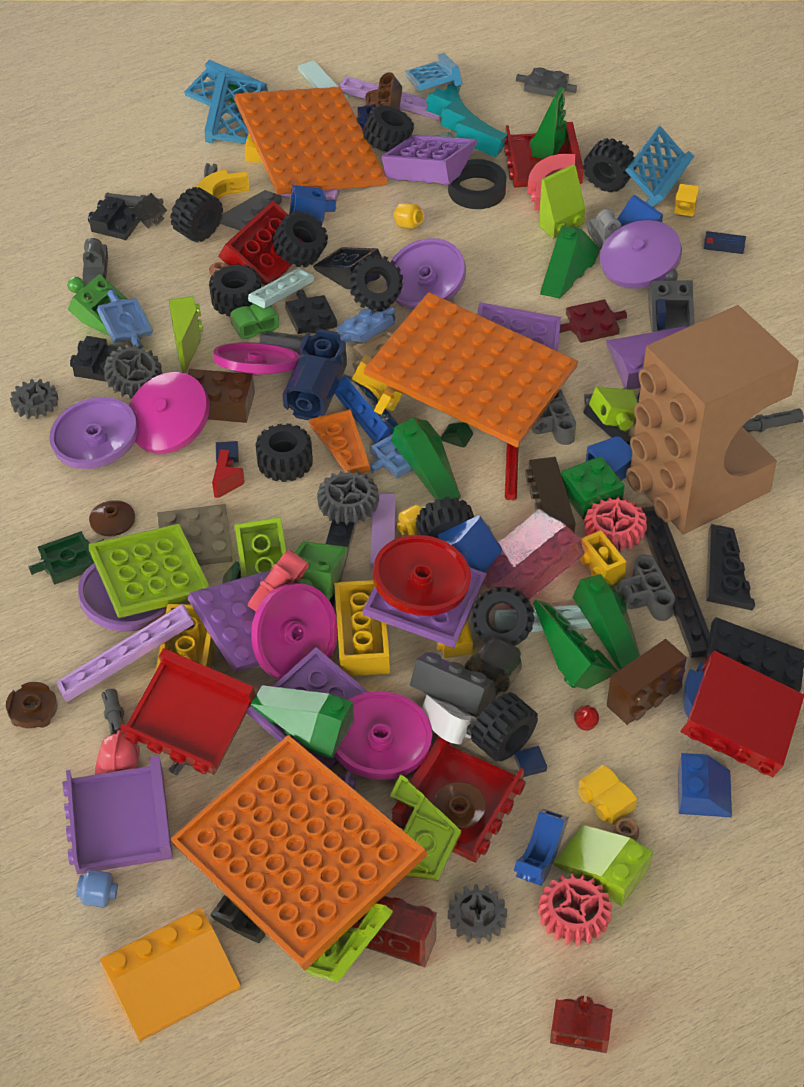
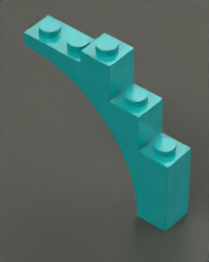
(459, 119)

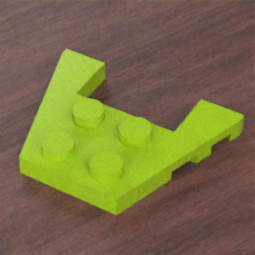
(429, 829)
(341, 955)

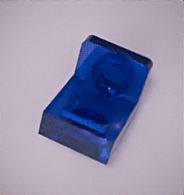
(363, 113)

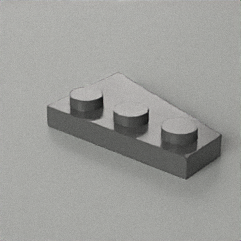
(246, 211)

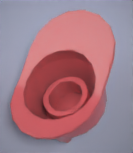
(116, 754)

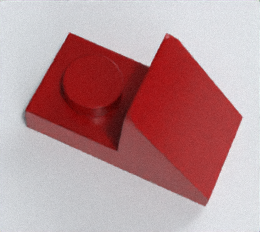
(226, 475)

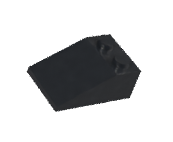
(342, 262)

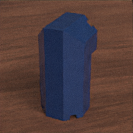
(316, 374)

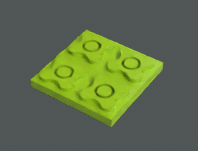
(148, 569)

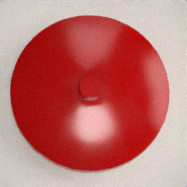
(421, 575)

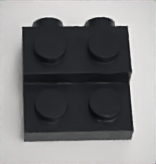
(113, 218)
(91, 358)

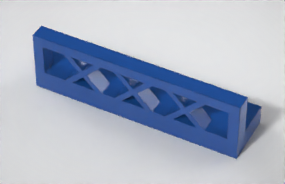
(362, 405)

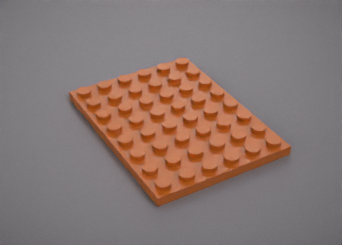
(309, 139)
(471, 368)
(298, 850)

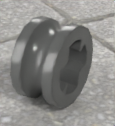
(210, 169)

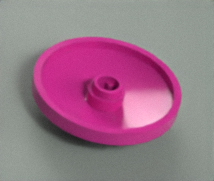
(255, 358)
(169, 412)
(290, 626)
(386, 736)

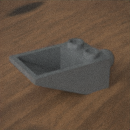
(678, 301)

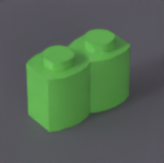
(254, 320)

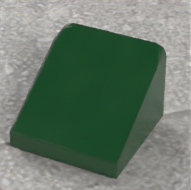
(457, 434)
(233, 573)

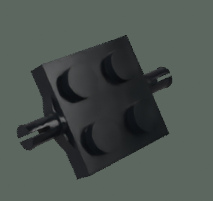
(310, 313)

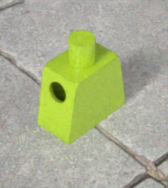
(614, 406)

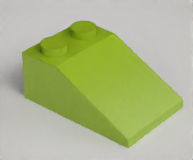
(561, 201)
(185, 328)
(260, 545)
(608, 858)

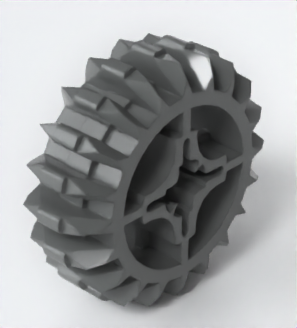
(128, 361)
(348, 497)

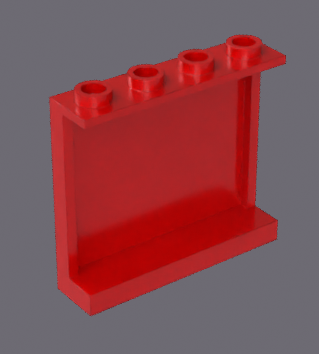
(520, 155)
(189, 712)
(744, 714)
(450, 765)

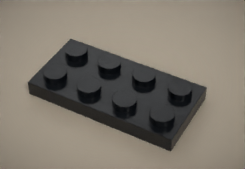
(757, 652)

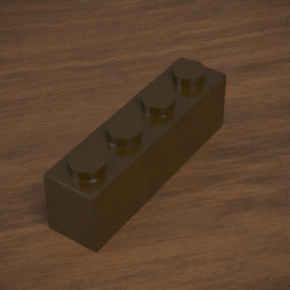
(549, 490)

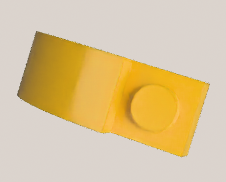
(222, 183)
(386, 395)

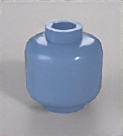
(96, 888)

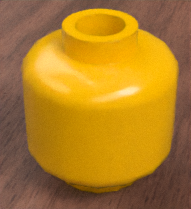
(408, 215)
(408, 520)

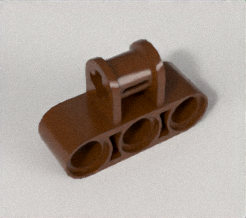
(388, 92)

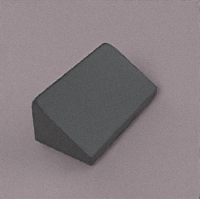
(282, 339)

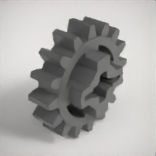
(34, 398)
(463, 914)

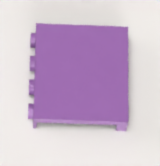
(117, 818)

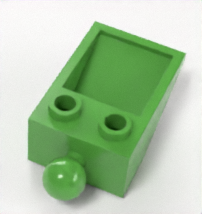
(85, 308)
(324, 565)

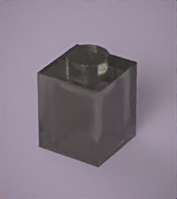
(150, 211)

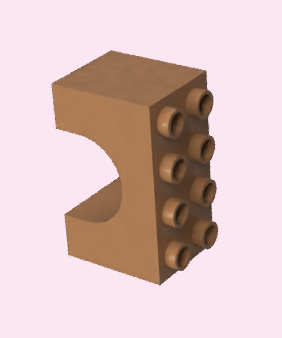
(691, 415)

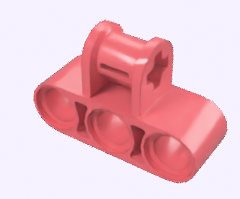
(287, 570)

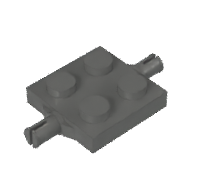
(546, 82)

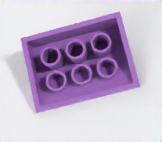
(428, 159)
(629, 354)

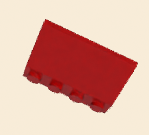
(255, 247)

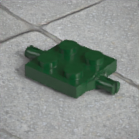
(64, 558)

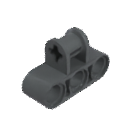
(94, 259)
(558, 420)
(648, 589)

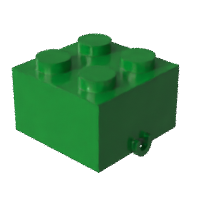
(590, 483)

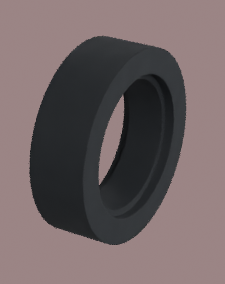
(484, 198)

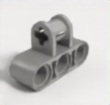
(602, 226)

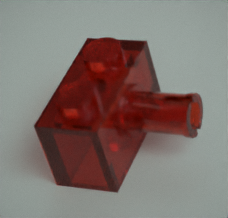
(581, 1024)

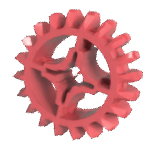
(629, 522)
(569, 922)

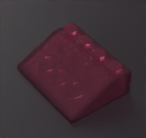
(534, 555)

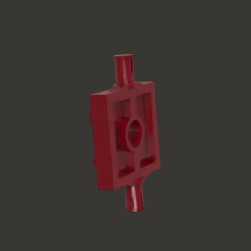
(592, 321)

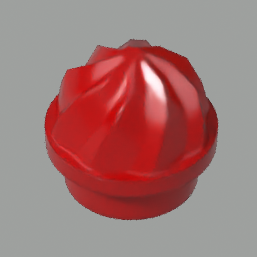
(586, 717)

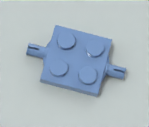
(124, 320)
(366, 325)
(388, 458)

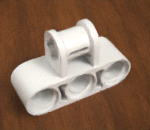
(448, 720)

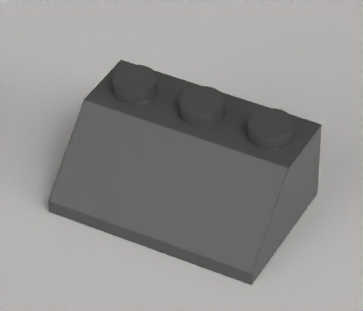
(452, 683)

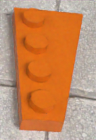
(342, 440)

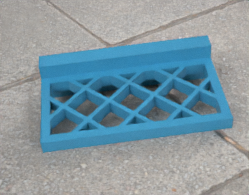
(211, 71)
(435, 73)
(218, 103)
(668, 176)

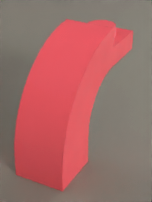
(543, 169)

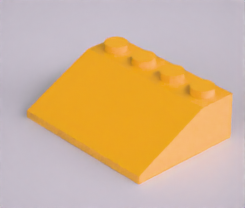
(169, 974)

